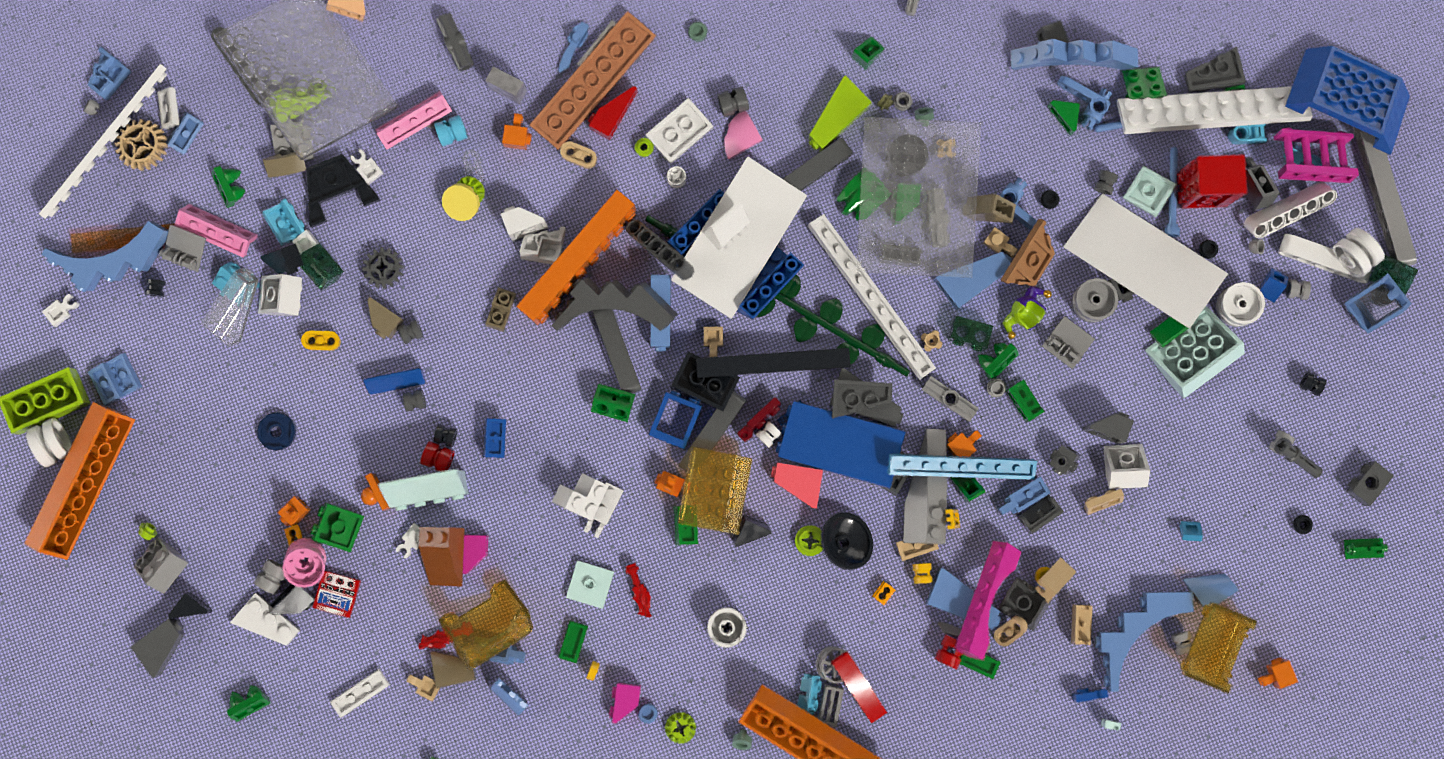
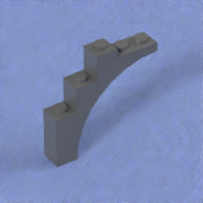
(613, 295)

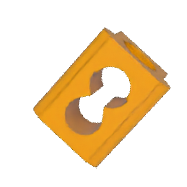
(290, 538)
(880, 589)

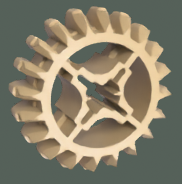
(144, 132)

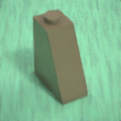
(994, 209)

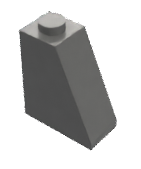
(159, 646)

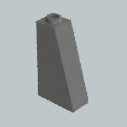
(885, 414)

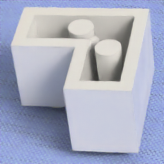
(584, 498)

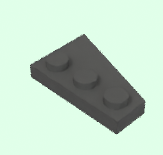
(1217, 73)
(859, 396)

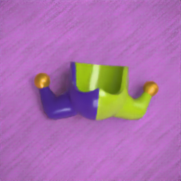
(1026, 311)

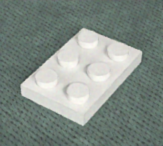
(679, 131)

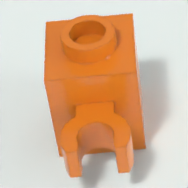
(516, 135)
(961, 445)
(669, 483)
(293, 511)
(1280, 674)

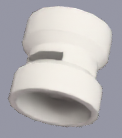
(674, 174)
(765, 437)

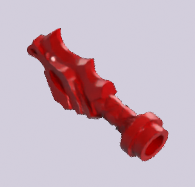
(641, 594)
(438, 640)

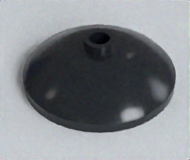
(854, 537)

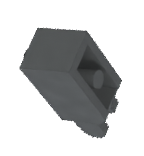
(1260, 186)

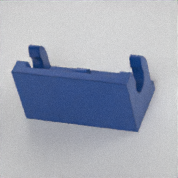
(494, 438)

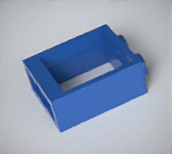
(674, 396)

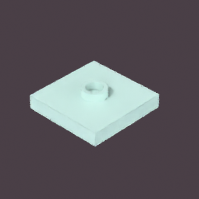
(1149, 191)
(590, 584)

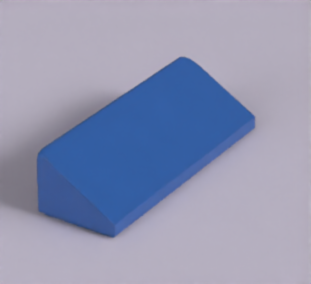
(394, 381)

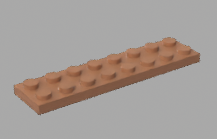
(592, 80)

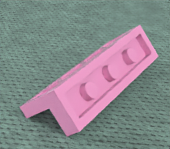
(413, 120)
(215, 230)

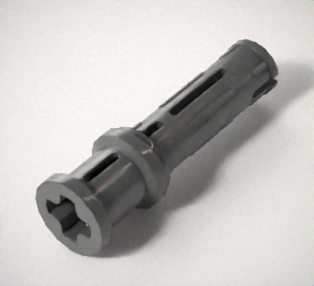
(1294, 454)

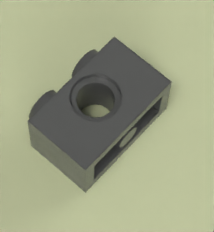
(1379, 479)

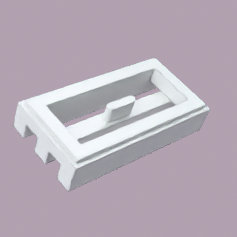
(168, 108)

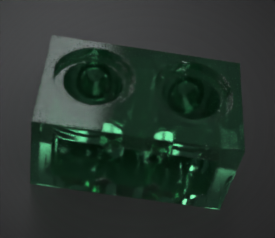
(320, 267)
(1401, 273)
(971, 328)

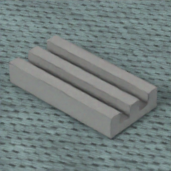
(833, 689)

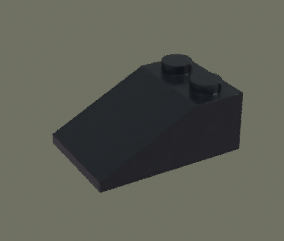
(708, 390)

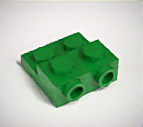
(336, 527)

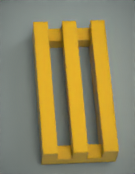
(952, 518)

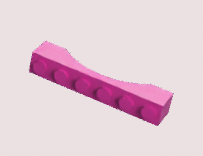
(974, 633)

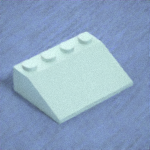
(1197, 353)
(425, 488)

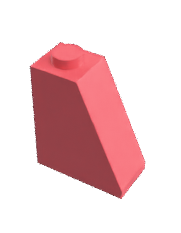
(799, 481)

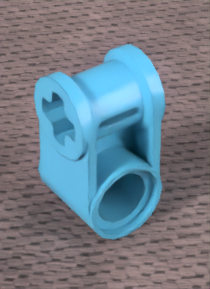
(1250, 134)

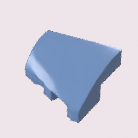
(107, 75)
(1211, 588)
(509, 697)

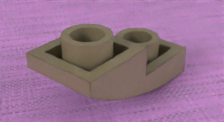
(283, 165)
(501, 309)

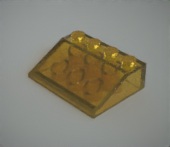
(715, 490)

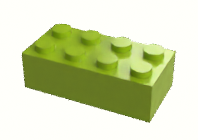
(44, 400)

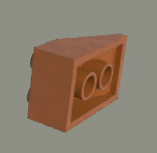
(442, 555)

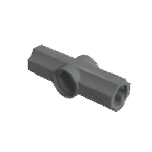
(455, 42)

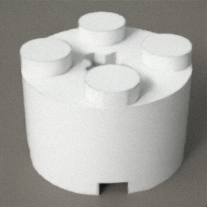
(733, 636)

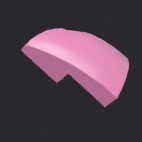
(740, 135)

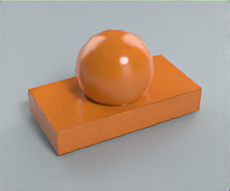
(373, 494)

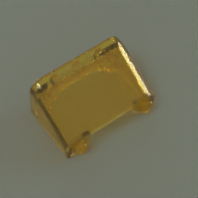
(488, 626)
(1216, 646)

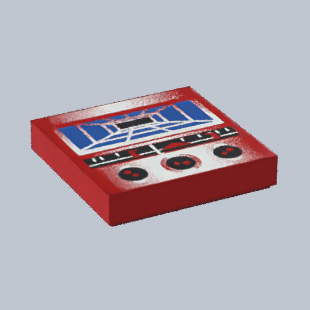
(336, 594)

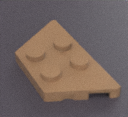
(1031, 258)

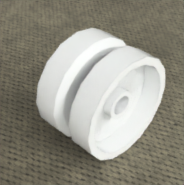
(1358, 252)
(1238, 315)
(49, 442)

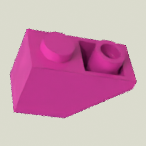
(474, 551)
(626, 700)

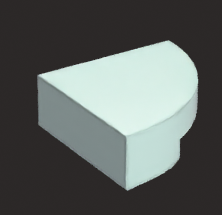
(1110, 724)

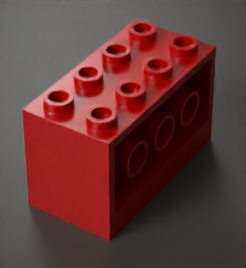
(1212, 181)

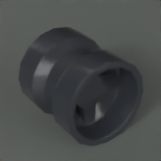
(1312, 383)
(445, 435)

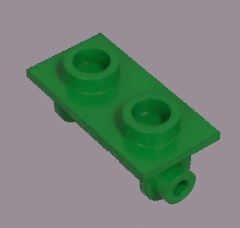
(1364, 548)

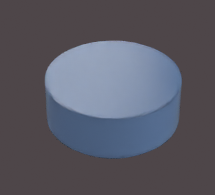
(648, 713)

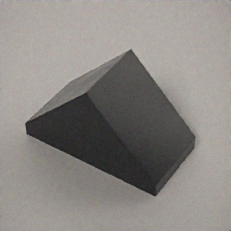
(750, 531)
(189, 606)

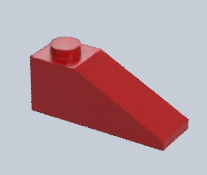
(611, 114)

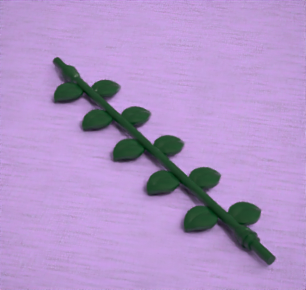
(830, 313)

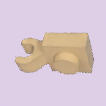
(998, 241)
(713, 338)
(426, 686)

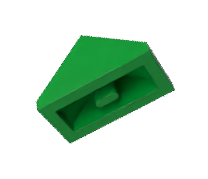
(867, 52)
(1066, 114)
(968, 487)

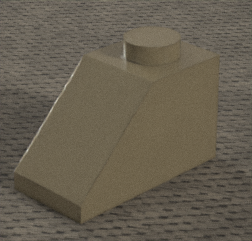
(383, 319)

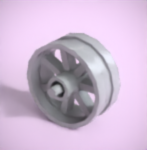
(820, 661)

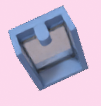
(1377, 303)

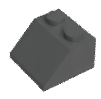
(1112, 428)

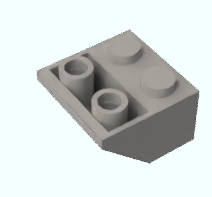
(160, 565)

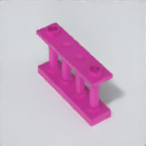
(1308, 171)

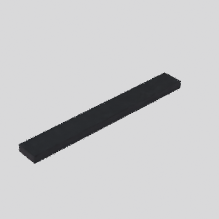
(773, 362)

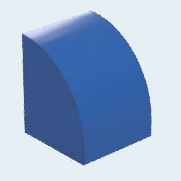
(1273, 285)

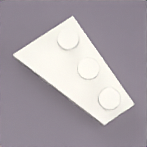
(258, 619)

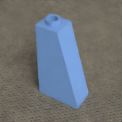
(985, 272)
(662, 286)
(955, 597)

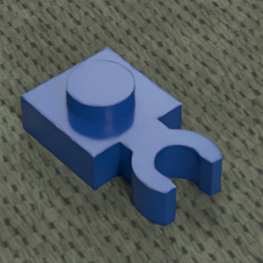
(1084, 694)

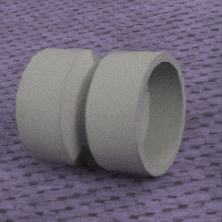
(270, 577)

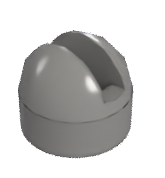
(90, 106)
(1256, 246)

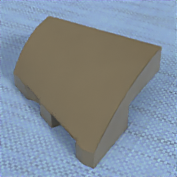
(450, 670)

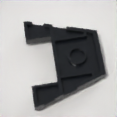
(333, 179)

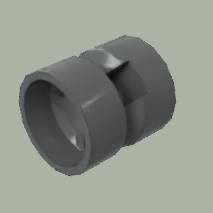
(733, 101)

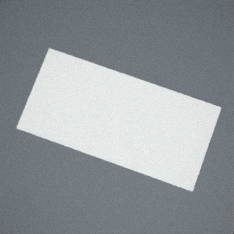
(1146, 260)
(727, 274)

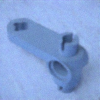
(1090, 114)
(1016, 191)

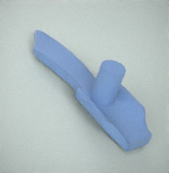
(576, 40)

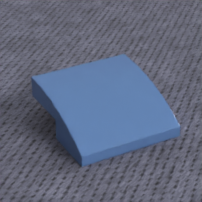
(114, 379)

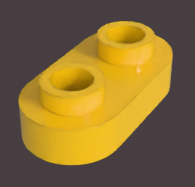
(321, 340)

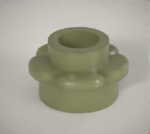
(885, 102)

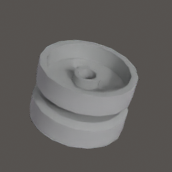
(1106, 299)

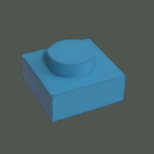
(1191, 531)

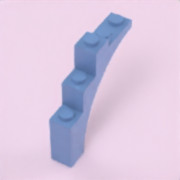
(1080, 52)
(137, 254)
(1132, 624)

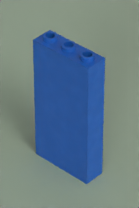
(839, 444)

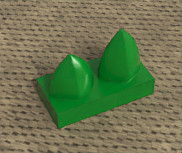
(222, 179)
(994, 366)
(242, 708)

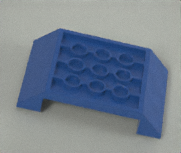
(1351, 93)
(772, 278)

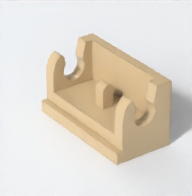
(1055, 579)
(1081, 624)

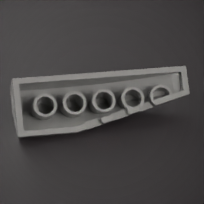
(927, 498)

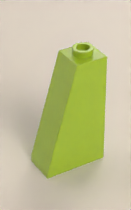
(841, 111)

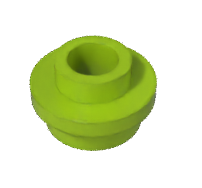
(650, 147)
(147, 531)

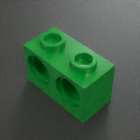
(613, 402)

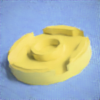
(460, 202)

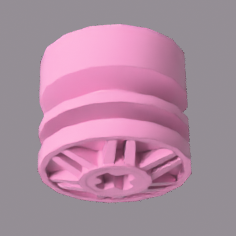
(300, 572)

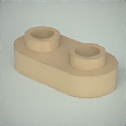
(579, 155)
(1012, 631)

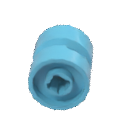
(451, 130)

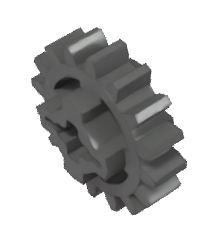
(375, 268)

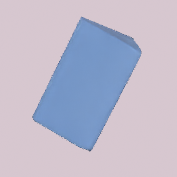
(184, 133)

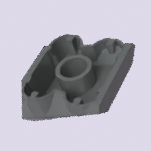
(1024, 602)

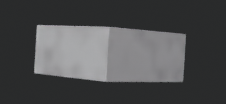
(506, 85)

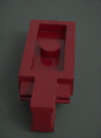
(758, 420)

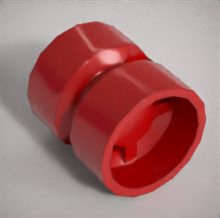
(437, 457)
(946, 657)

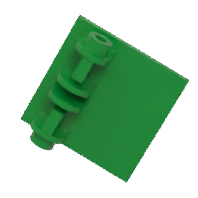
(1144, 83)

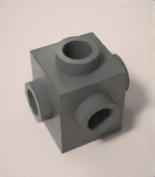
(1070, 456)

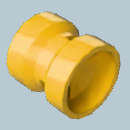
(922, 568)

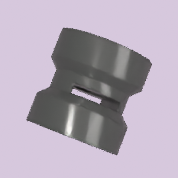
(1106, 182)
(410, 332)
(414, 400)

